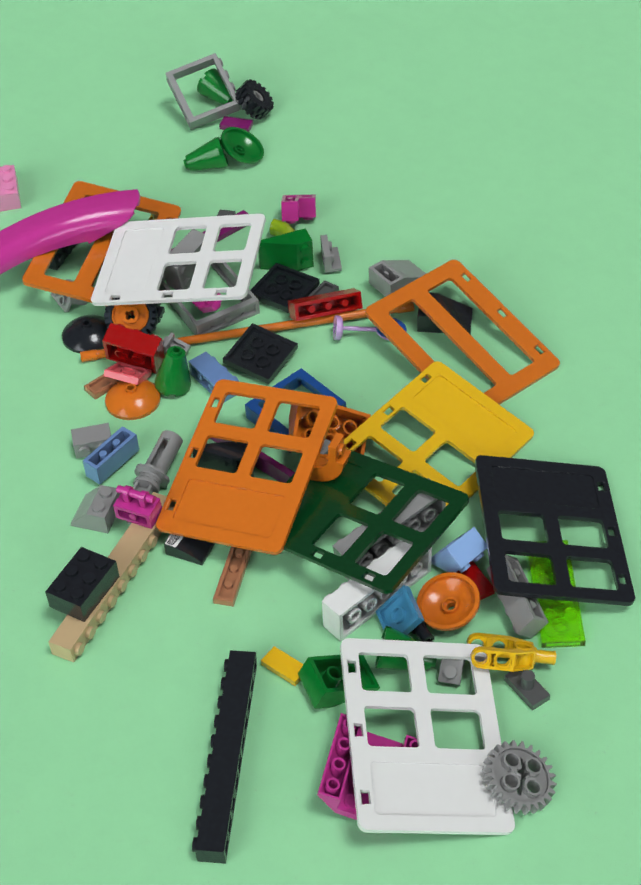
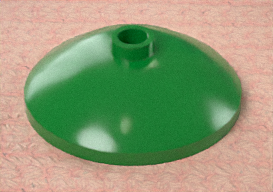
(242, 145)

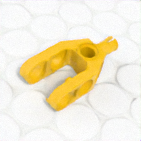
(520, 652)

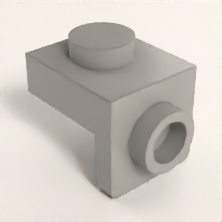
(170, 341)
(451, 671)

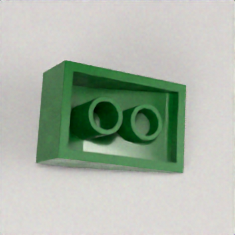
(288, 249)
(324, 679)

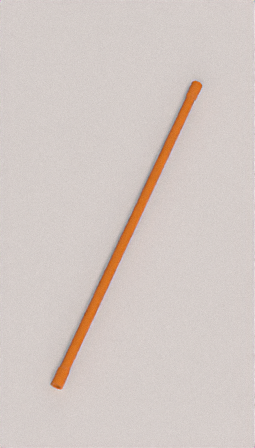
(92, 355)

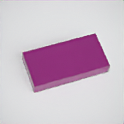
(227, 122)

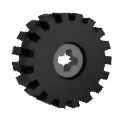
(254, 99)

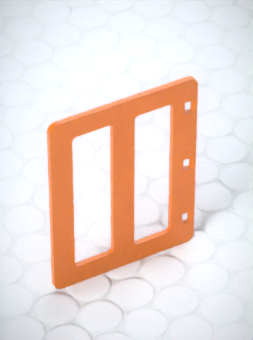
(82, 287)
(418, 292)

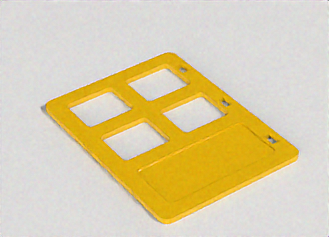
(456, 416)

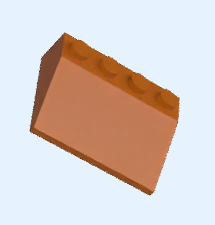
(344, 422)

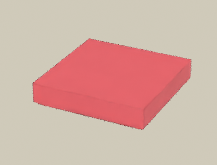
(128, 373)

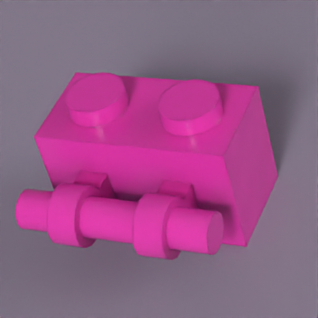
(137, 506)

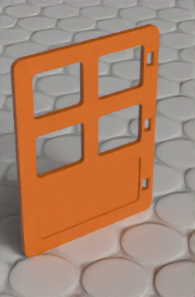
(235, 506)

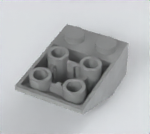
(392, 275)

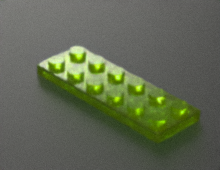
(564, 617)

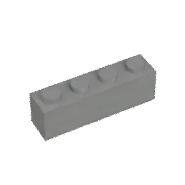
(523, 612)

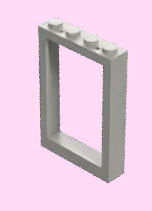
(224, 318)

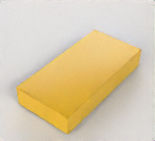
(282, 665)

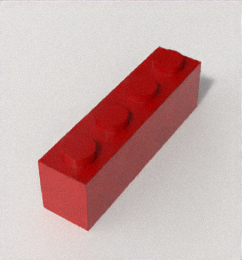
(325, 304)

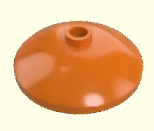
(132, 401)
(448, 591)

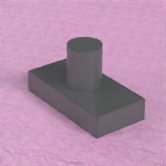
(527, 688)

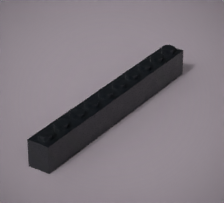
(226, 758)

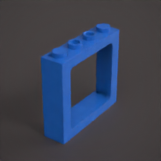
(296, 379)

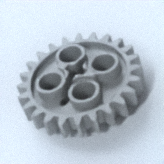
(519, 777)

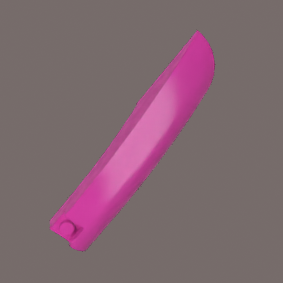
(65, 225)

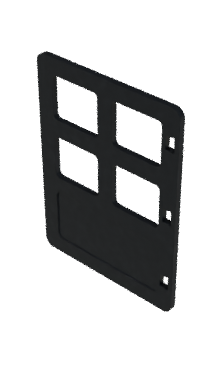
(552, 494)

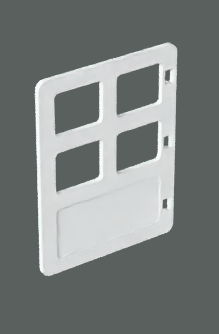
(142, 252)
(422, 785)

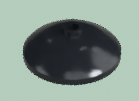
(84, 333)

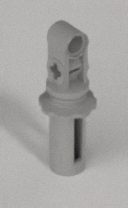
(153, 473)

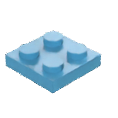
(400, 611)

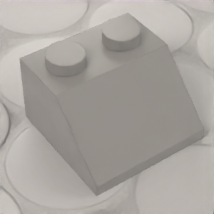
(97, 510)

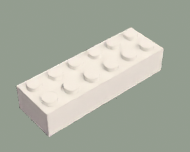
(356, 603)

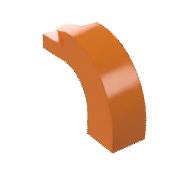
(332, 464)

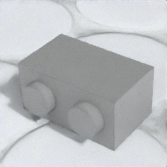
(89, 438)

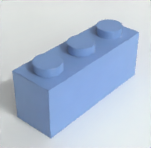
(208, 371)
(111, 455)

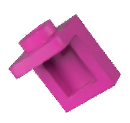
(208, 306)

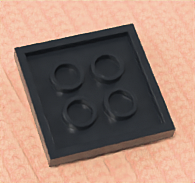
(283, 285)
(260, 353)

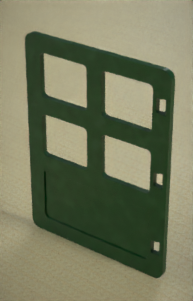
(332, 499)

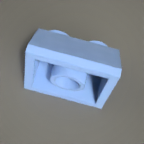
(460, 552)

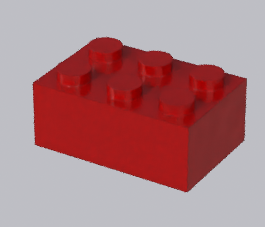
(133, 347)

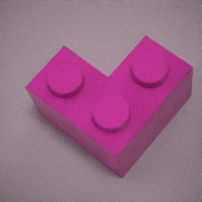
(298, 207)

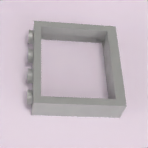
(211, 115)

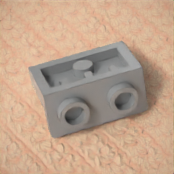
(330, 255)

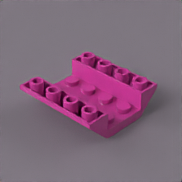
(337, 779)

